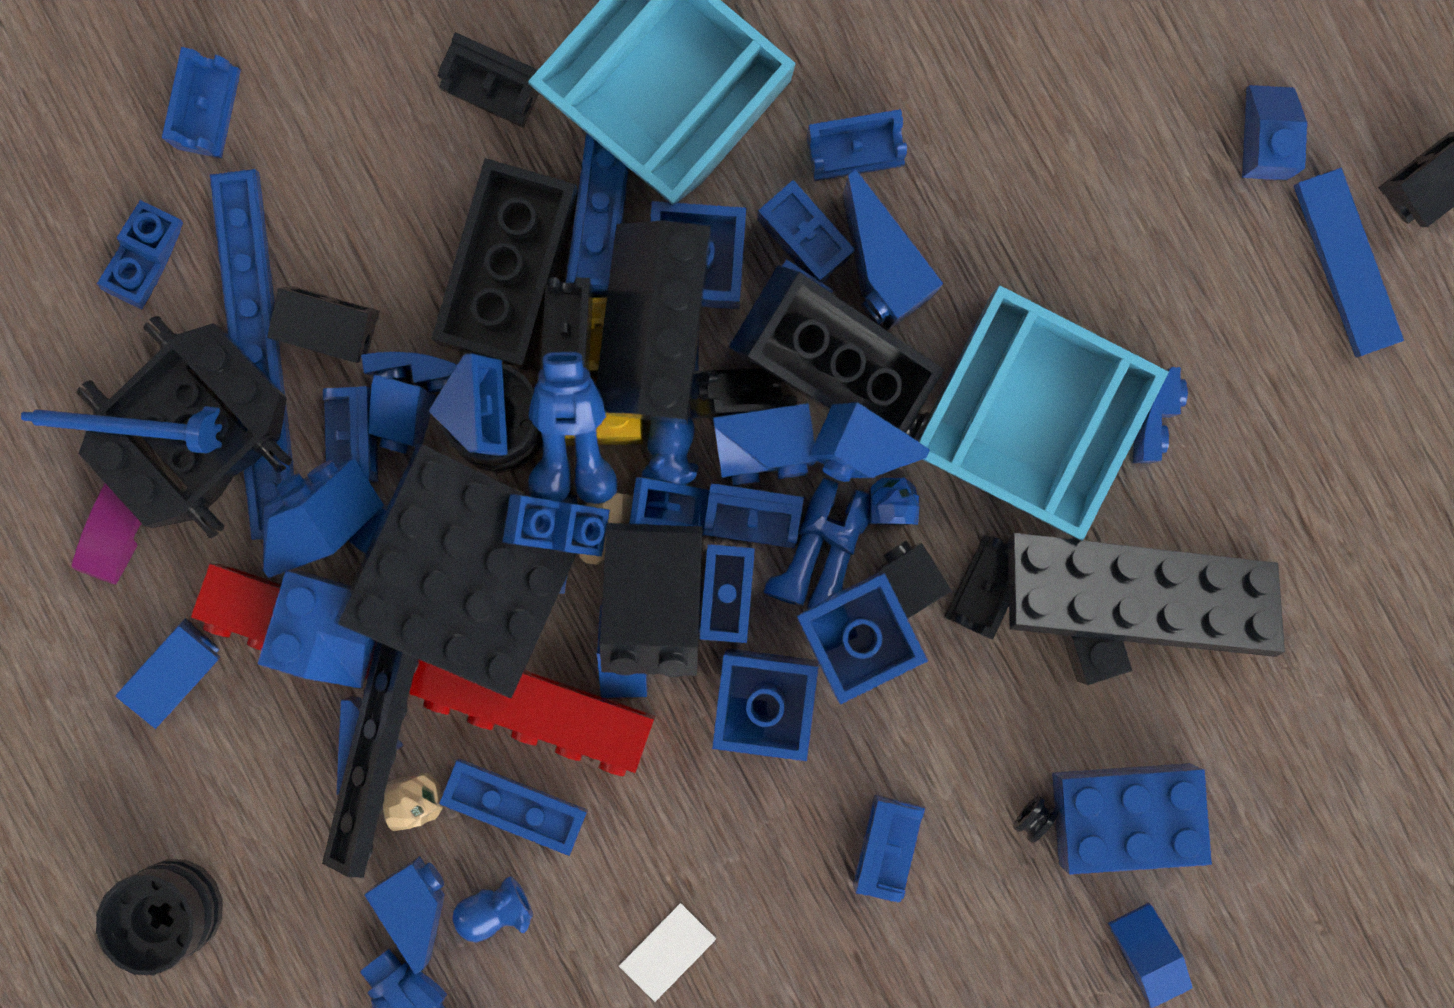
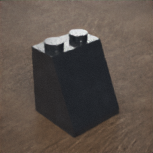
(651, 599)

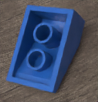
(888, 265)

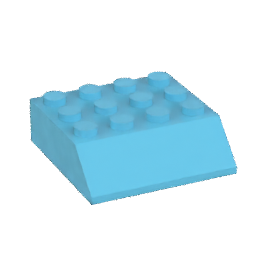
(665, 85)
(1040, 412)

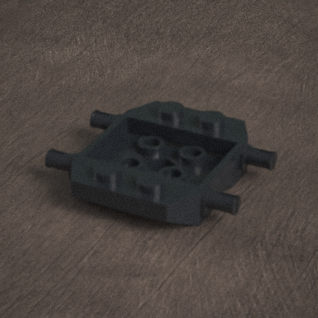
(171, 393)

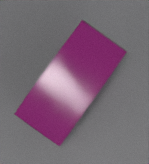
(106, 539)

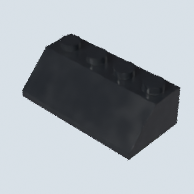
(653, 320)

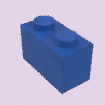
(727, 593)

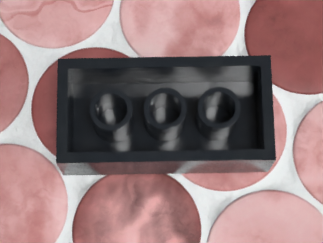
(504, 263)
(833, 351)

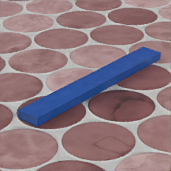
(249, 310)

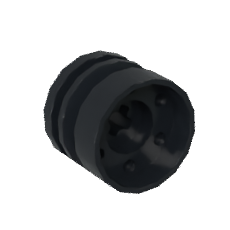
(522, 436)
(135, 920)

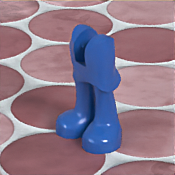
(817, 526)

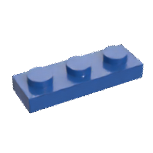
(513, 807)

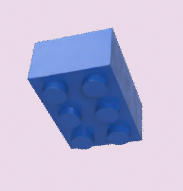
(1132, 818)

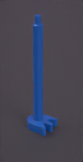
(198, 432)

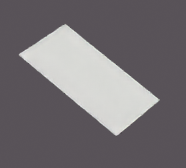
(667, 952)

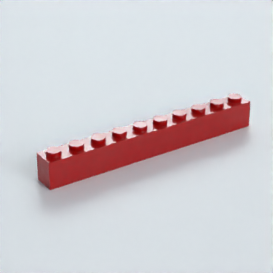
(537, 711)

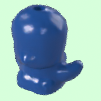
(669, 449)
(490, 910)

